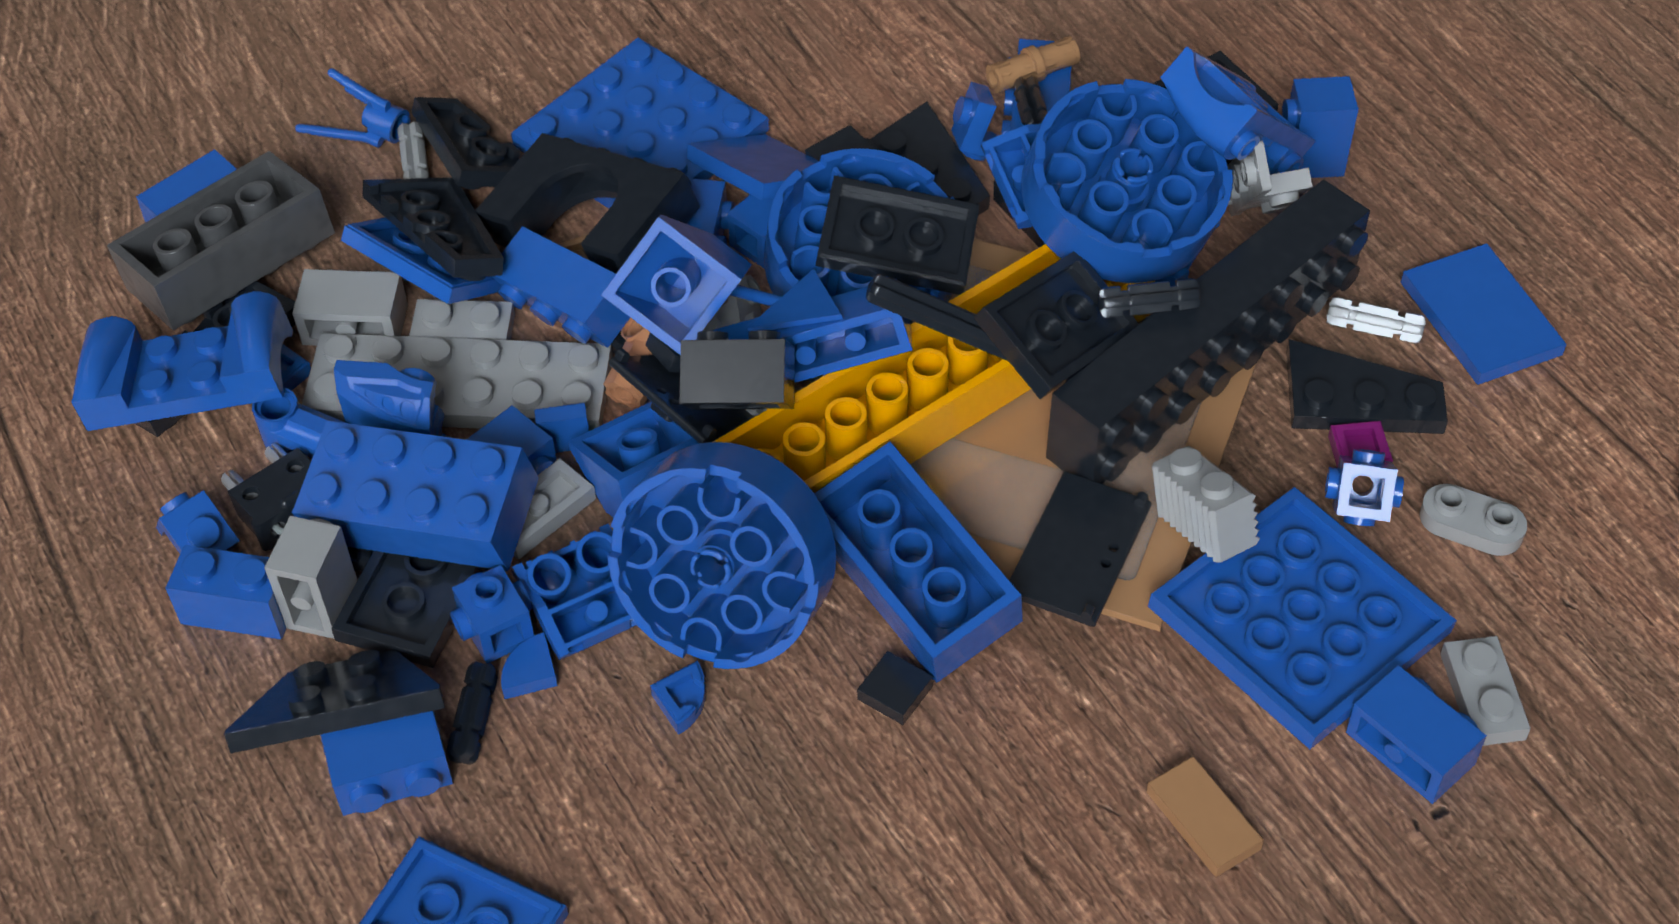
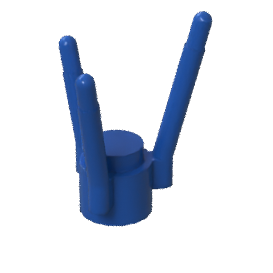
(379, 117)

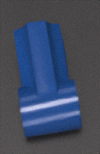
(290, 423)

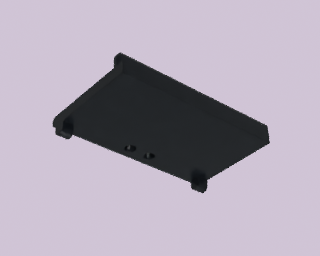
(664, 392)
(1069, 555)

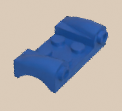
(1231, 114)
(181, 374)

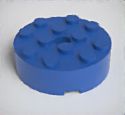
(1123, 182)
(801, 208)
(722, 555)

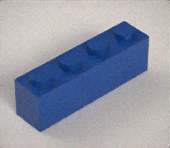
(831, 346)

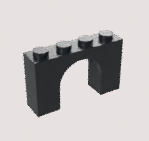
(564, 173)

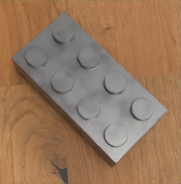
(221, 239)

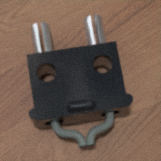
(270, 495)

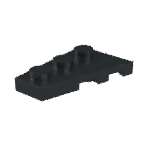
(926, 141)
(464, 142)
(1343, 389)

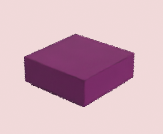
(1360, 435)

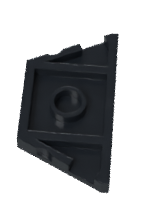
(334, 698)

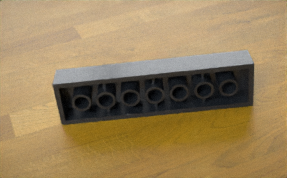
(1184, 356)

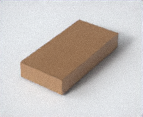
(1204, 816)

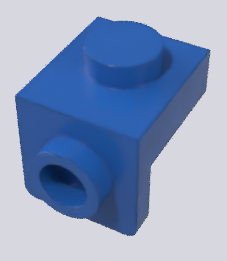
(971, 120)
(195, 523)

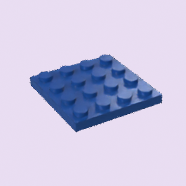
(644, 109)
(1302, 617)

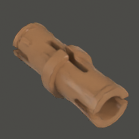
(1033, 62)

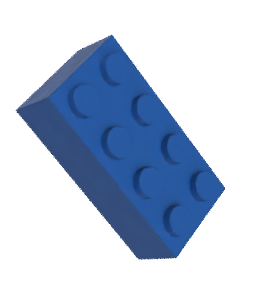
(419, 493)
(917, 563)

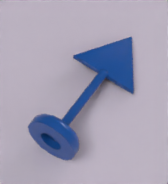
(802, 305)

